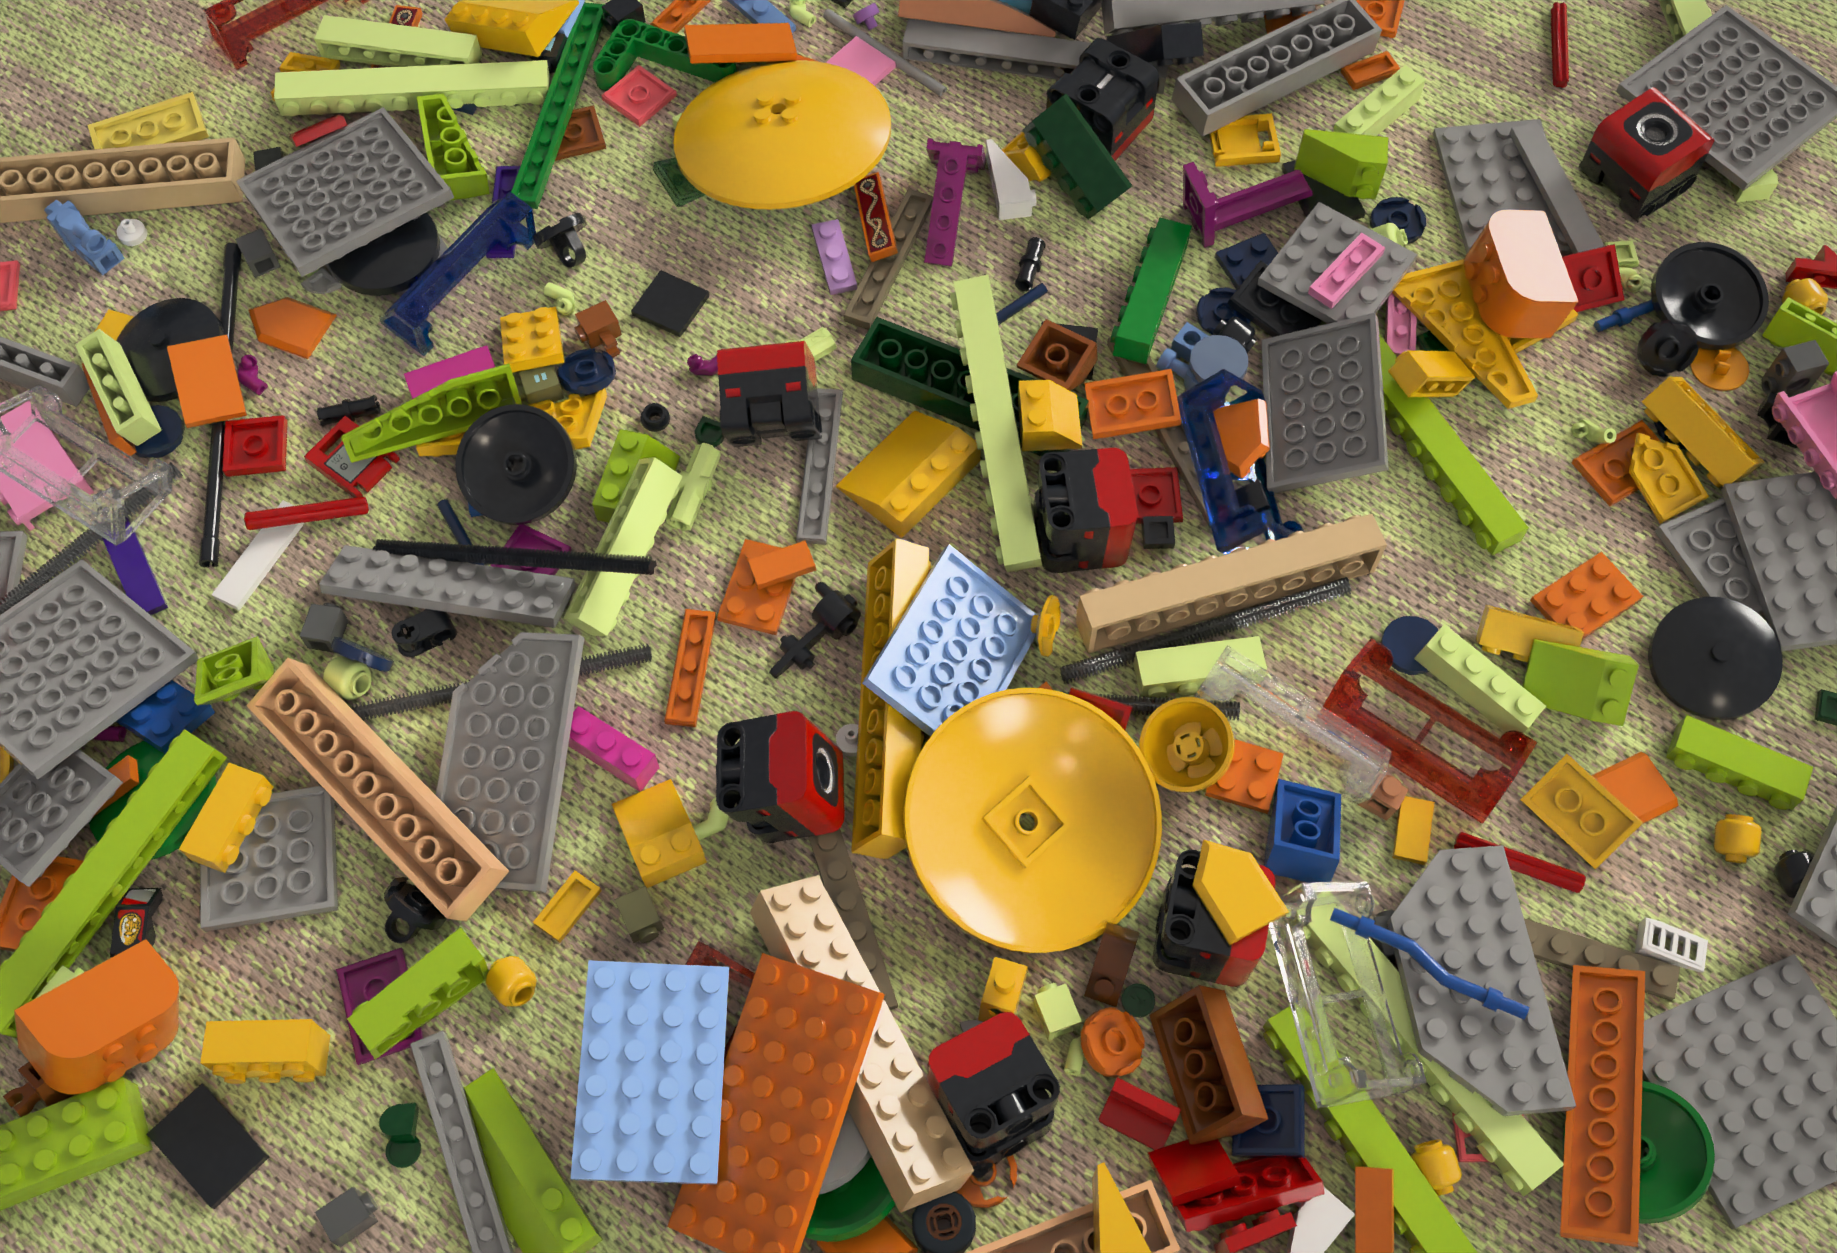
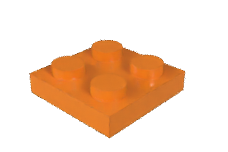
(1249, 778)

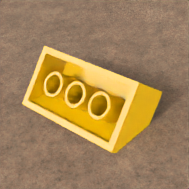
(1701, 432)

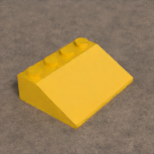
(511, 25)
(911, 471)

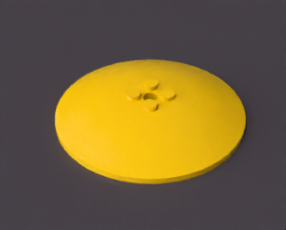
(752, 158)
(1090, 810)

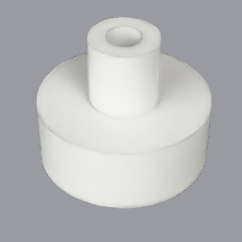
(131, 232)
(847, 739)

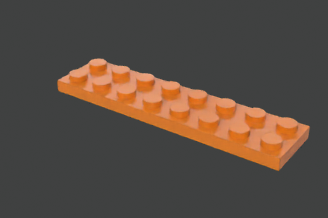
(1605, 1125)

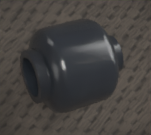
(1238, 330)
(1792, 870)

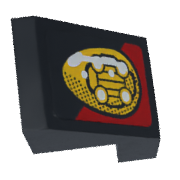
(134, 918)

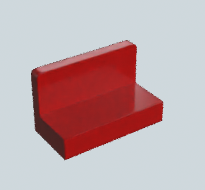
(1139, 1115)

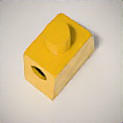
(1002, 988)

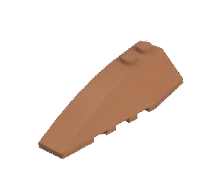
(975, 13)

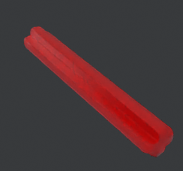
(1559, 36)
(306, 513)
(1529, 865)

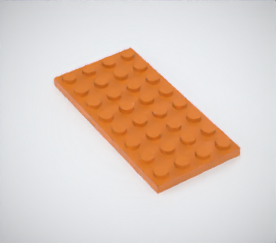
(780, 1108)

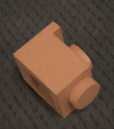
(1390, 794)

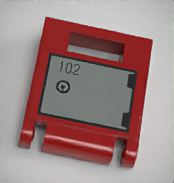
(338, 466)

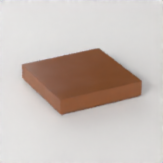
(582, 134)

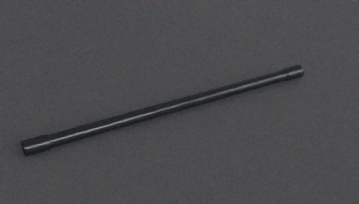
(210, 541)

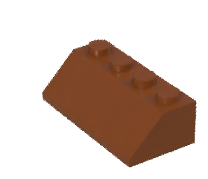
(1207, 1065)

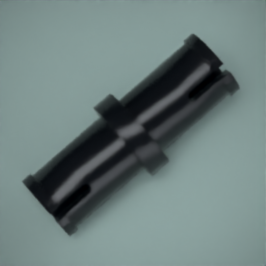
(1030, 264)
(350, 409)

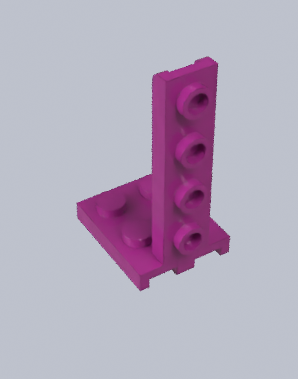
(952, 165)
(1215, 214)

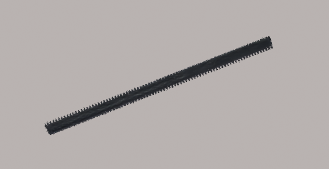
(520, 557)

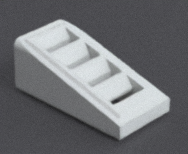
(1644, 945)

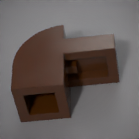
(1111, 964)

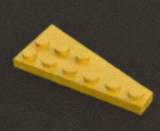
(1446, 306)
(575, 414)

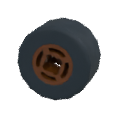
(940, 1235)

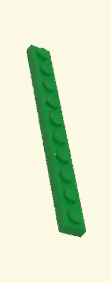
(558, 105)

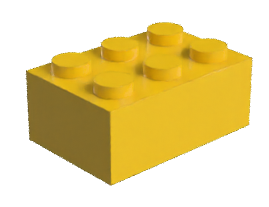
(265, 1050)

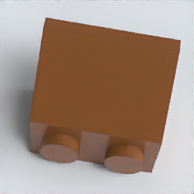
(1059, 356)

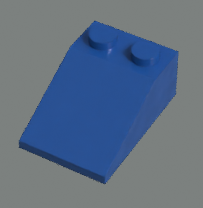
(1304, 833)

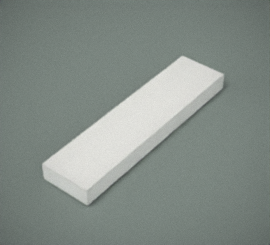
(255, 563)

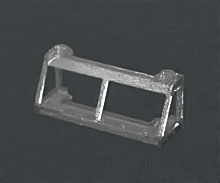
(101, 512)
(1363, 757)
(1333, 1078)

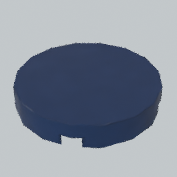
(1414, 215)
(1214, 308)
(586, 371)
(167, 439)
(1405, 640)
(362, 654)

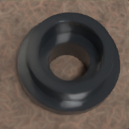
(655, 410)

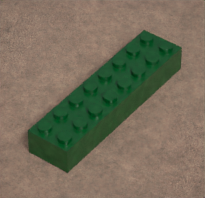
(926, 373)

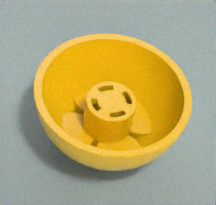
(1173, 736)

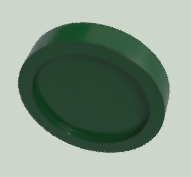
(1138, 1000)
(403, 1153)

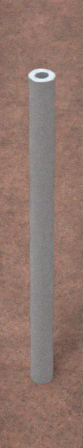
(901, 63)

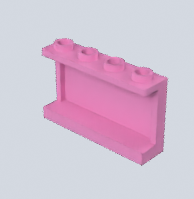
(1812, 426)
(46, 449)

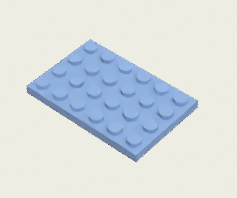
(951, 644)
(651, 1073)

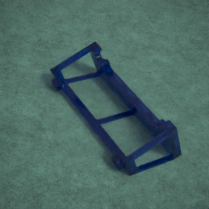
(495, 225)
(1228, 521)

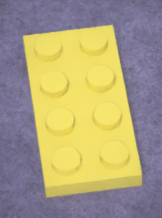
(159, 123)

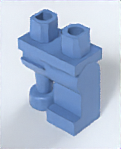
(77, 235)
(1181, 348)

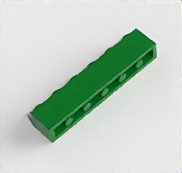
(1151, 290)

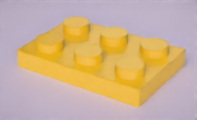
(531, 339)
(1581, 811)

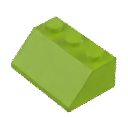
(621, 464)

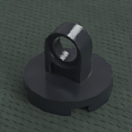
(562, 237)
(1667, 347)
(411, 906)

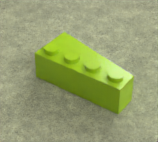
(449, 149)
(420, 993)

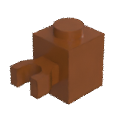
(599, 327)
(32, 1092)

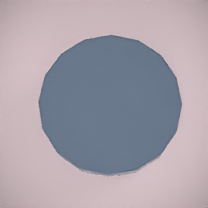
(1215, 354)

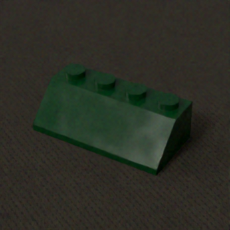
(1076, 157)

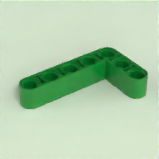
(642, 40)

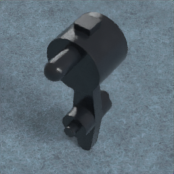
(833, 615)

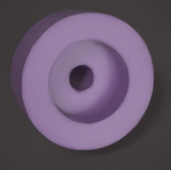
(867, 15)

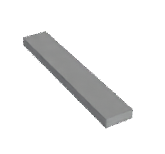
(1555, 187)
(819, 471)

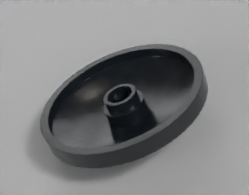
(391, 260)
(1711, 292)
(160, 326)
(516, 464)
(1715, 658)

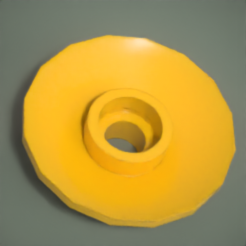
(1046, 625)

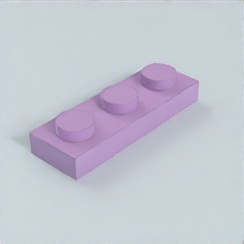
(834, 257)

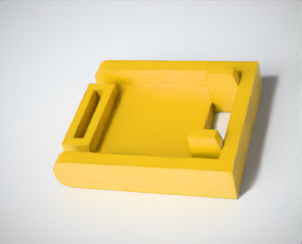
(1240, 143)

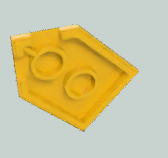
(1664, 477)
(1235, 891)

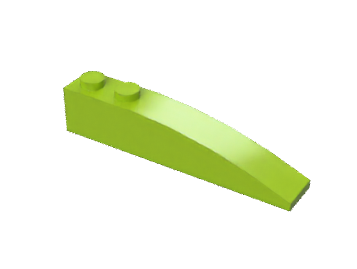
(434, 414)
(527, 1183)

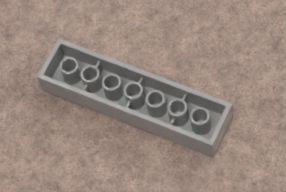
(1134, 15)
(1275, 65)

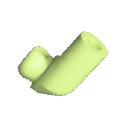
(799, 13)
(1630, 279)
(564, 298)
(1593, 432)
(715, 823)
(1074, 1058)

